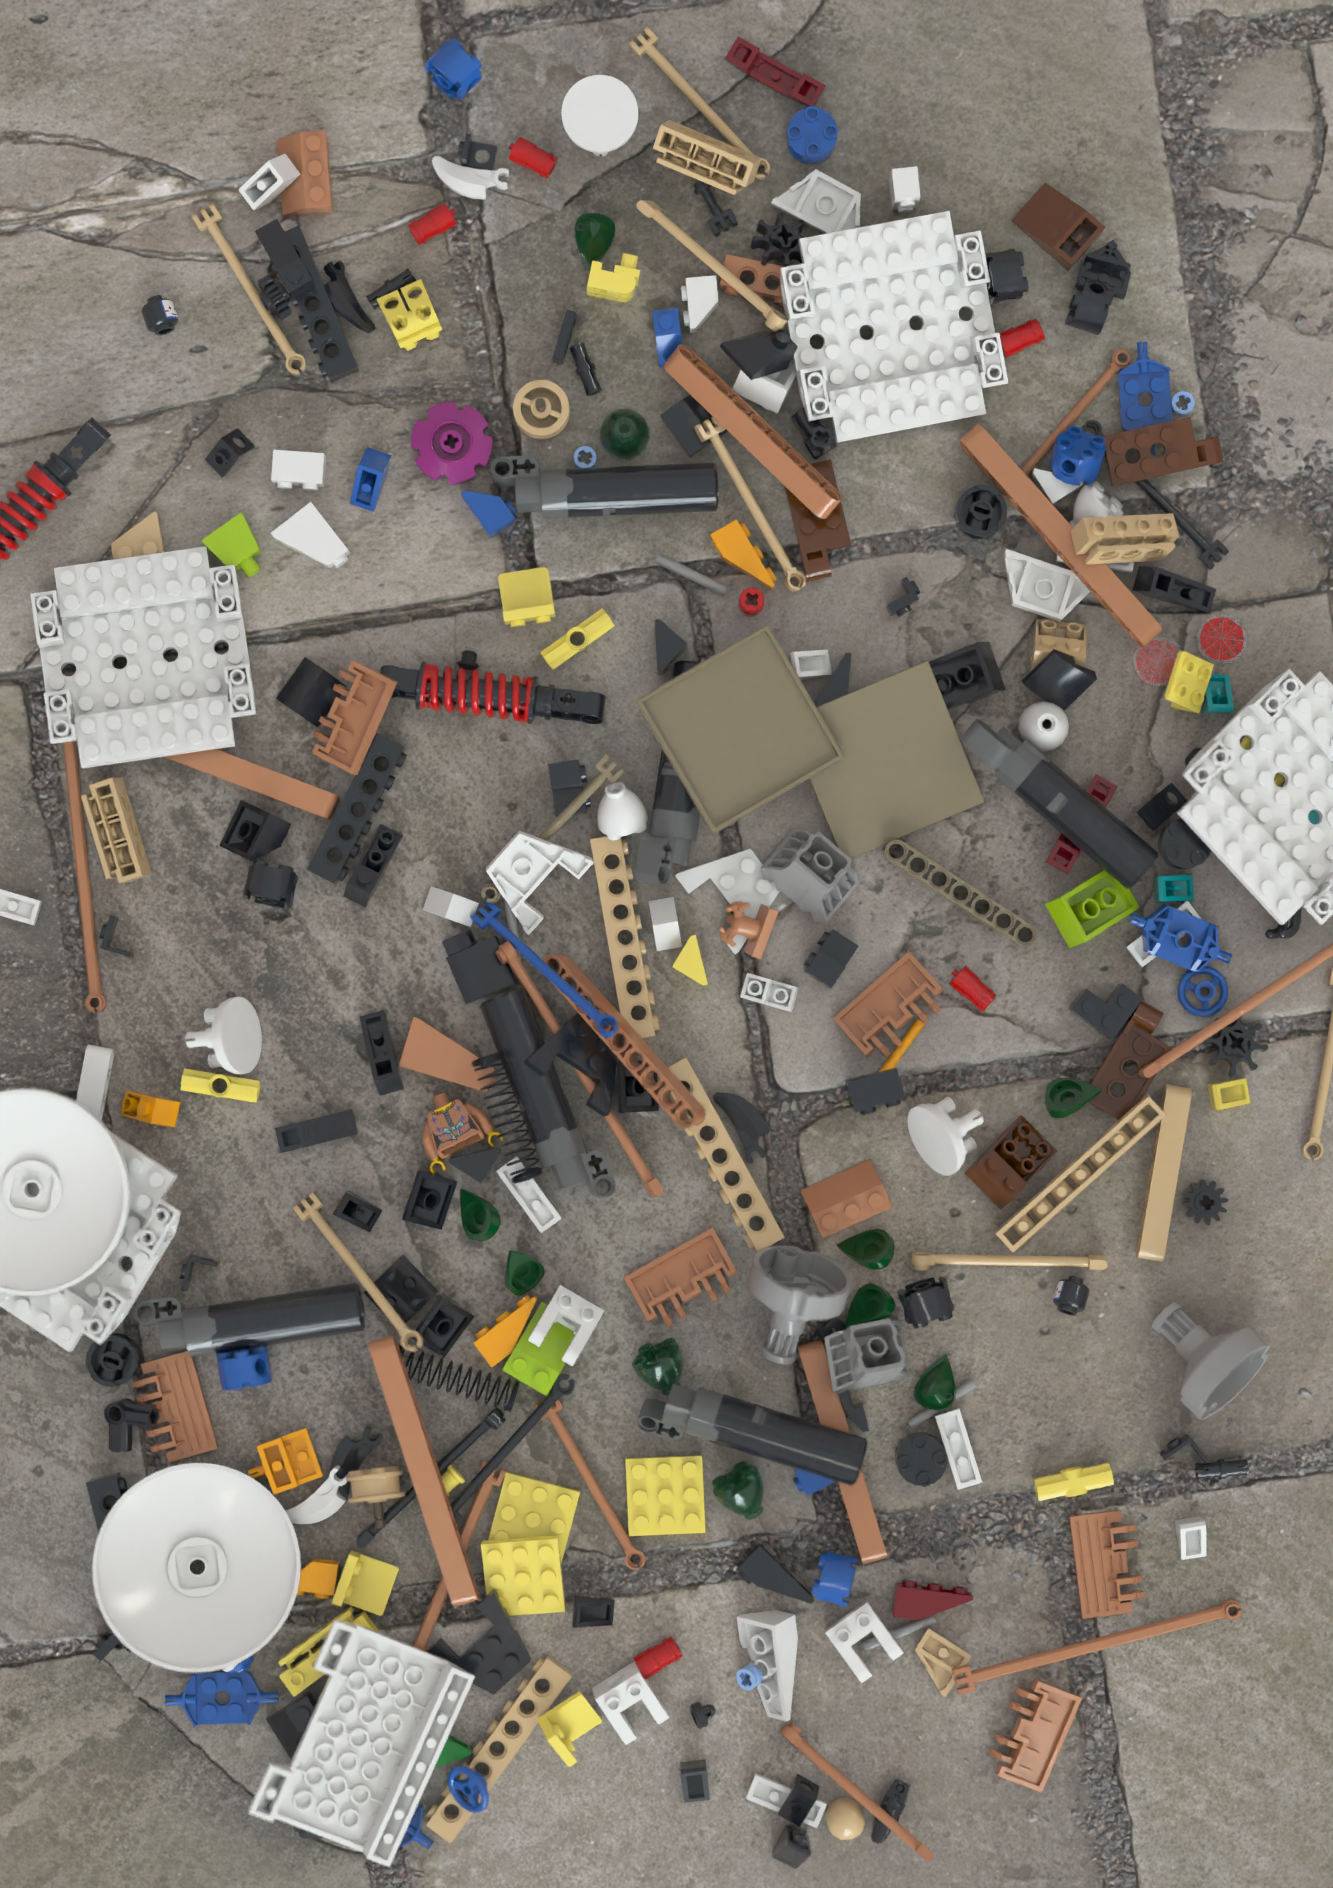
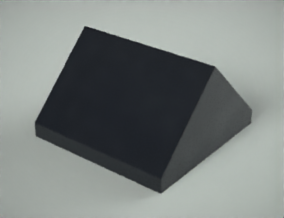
(668, 646)
(310, 692)
(632, 1094)
(429, 1199)
(443, 1325)

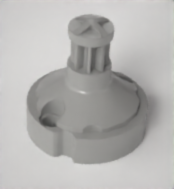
(797, 1290)
(1216, 1365)

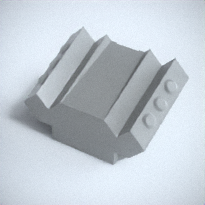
(811, 873)
(867, 1355)

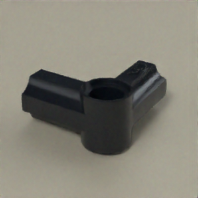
(816, 437)
(121, 1425)

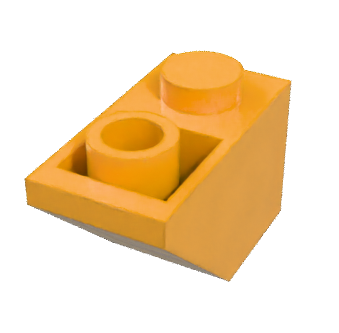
(150, 1109)
(319, 1577)

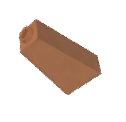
(442, 1057)

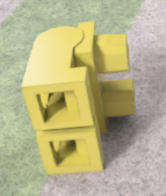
(617, 284)
(412, 324)

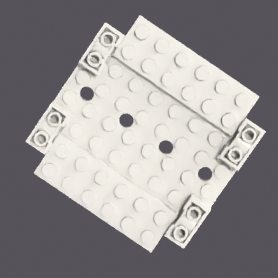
(882, 280)
(138, 613)
(1262, 827)
(106, 1296)

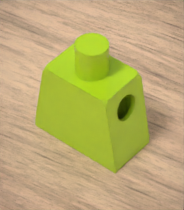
(235, 545)

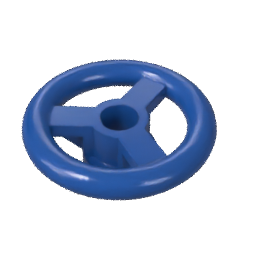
(1210, 985)
(471, 1787)

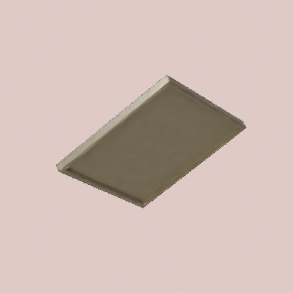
(739, 729)
(898, 764)

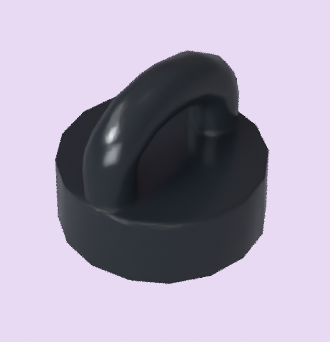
(699, 1716)

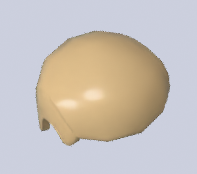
(845, 1818)

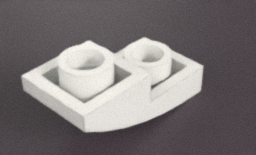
(769, 992)

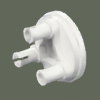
(599, 114)
(233, 1035)
(940, 1137)

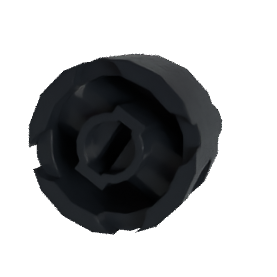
(1005, 275)
(1090, 305)
(980, 512)
(1182, 846)
(270, 884)
(926, 1302)
(113, 1360)
(921, 1459)

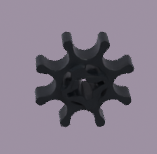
(779, 241)
(1242, 1053)

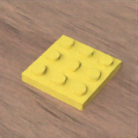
(665, 1495)
(534, 1510)
(525, 1574)

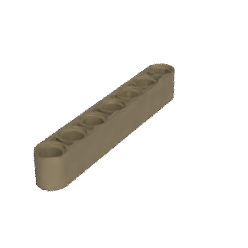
(972, 896)

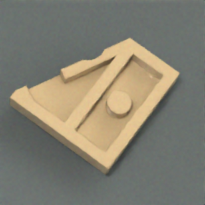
(140, 540)
(939, 1658)

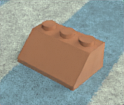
(312, 188)
(846, 1198)

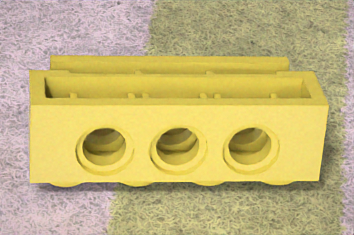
(302, 1674)

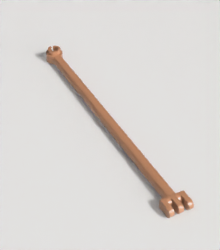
(83, 878)
(507, 954)
(1156, 1066)
(466, 1534)
(1093, 1645)

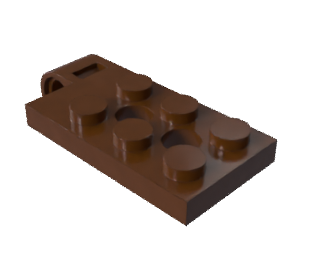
(1179, 454)
(821, 535)
(1132, 1044)

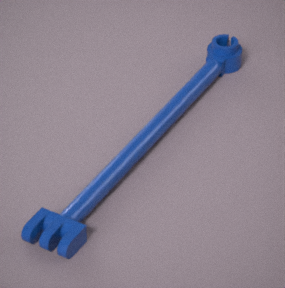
(491, 919)

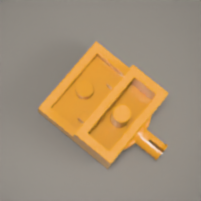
(288, 1461)

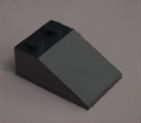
(967, 675)

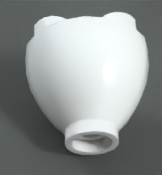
(1094, 503)
(1031, 726)
(620, 812)

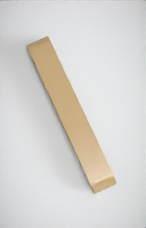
(1164, 1173)

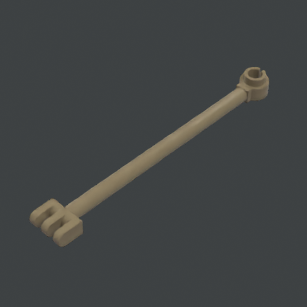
(604, 774)

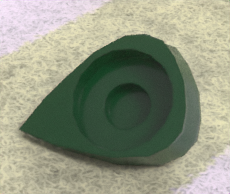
(594, 237)
(1070, 1097)
(478, 1216)
(870, 1248)
(522, 1272)
(870, 1305)
(936, 1385)

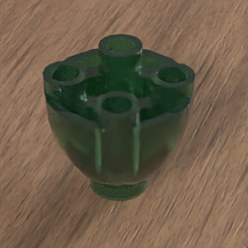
(629, 444)
(659, 1365)
(741, 1490)

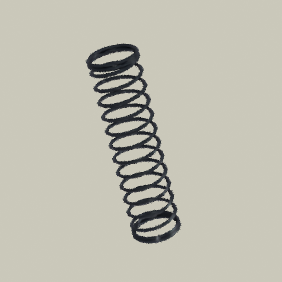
(530, 1172)
(506, 1408)

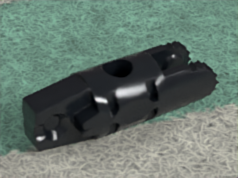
(893, 1804)

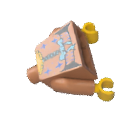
(453, 1129)

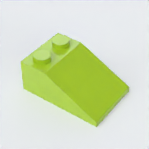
(1090, 908)
(542, 1364)

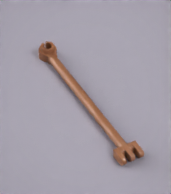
(1077, 410)
(593, 1486)
(792, 1734)

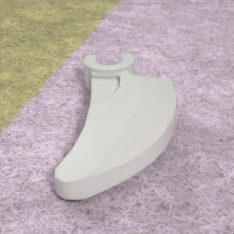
(466, 180)
(321, 1503)

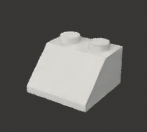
(768, 390)

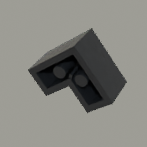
(566, 784)
(830, 959)
(1109, 1015)
(875, 1090)

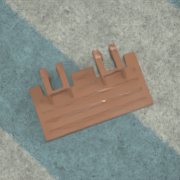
(355, 717)
(887, 1003)
(679, 1274)
(181, 1405)
(1099, 1564)
(1038, 1736)

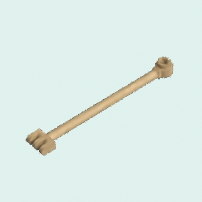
(647, 46)
(210, 224)
(775, 319)
(713, 434)
(1322, 1094)
(312, 1212)
(922, 1260)

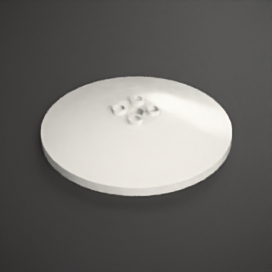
(81, 1198)
(147, 1579)

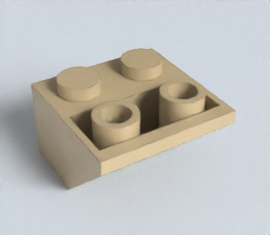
(1057, 635)

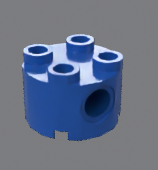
(454, 69)
(811, 135)
(1077, 456)
(244, 1368)
(835, 1578)

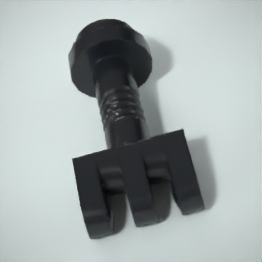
(718, 216)

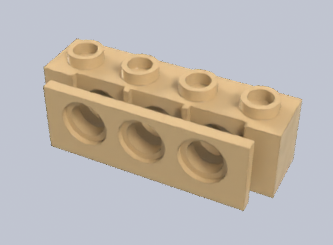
(704, 151)
(1125, 538)
(116, 831)

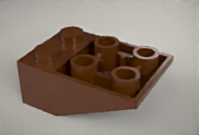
(1058, 225)
(1010, 1162)

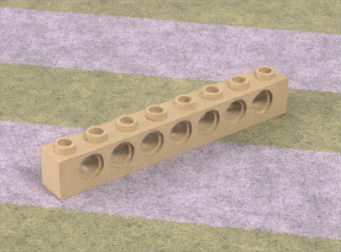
(601, 849)
(1080, 1173)
(770, 1232)
(557, 1675)

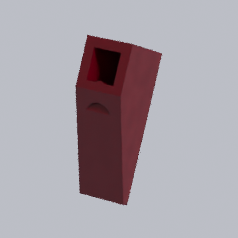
(919, 1602)

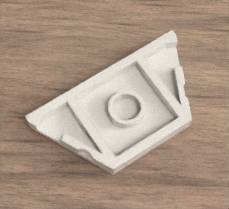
(821, 203)
(1042, 586)

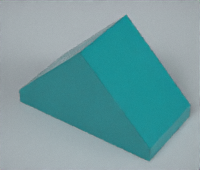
(1218, 696)
(1173, 888)

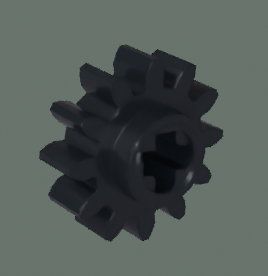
(274, 297)
(1197, 1195)

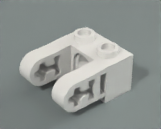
(574, 1314)
(854, 1627)
(621, 1692)

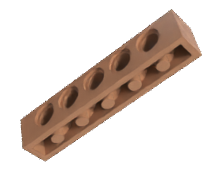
(760, 273)

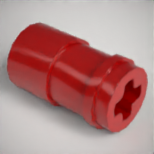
(530, 156)
(434, 222)
(1021, 337)
(751, 602)
(972, 988)
(655, 1658)

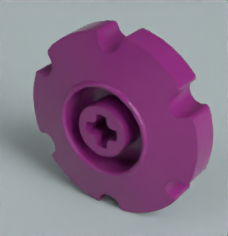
(433, 434)

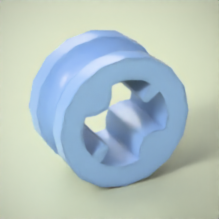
(1189, 406)
(587, 450)
(743, 1674)

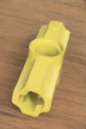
(563, 649)
(204, 1082)
(1073, 1481)

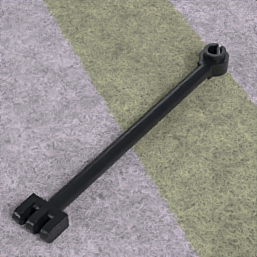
(1167, 507)
(493, 1419)
(511, 1443)

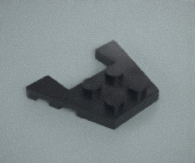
(586, 1052)
(495, 1655)

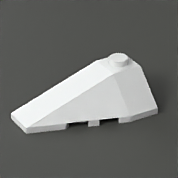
(772, 1648)

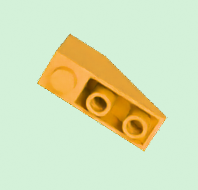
(737, 551)
(501, 1339)

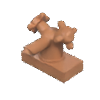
(756, 929)

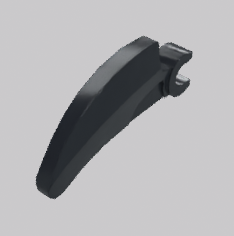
(344, 299)
(745, 1119)
(350, 1455)

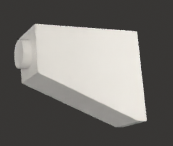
(312, 537)

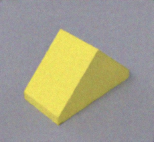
(690, 962)
(1228, 1094)

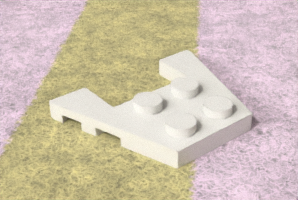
(524, 866)
(737, 879)

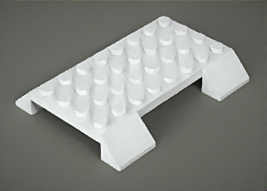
(366, 1742)

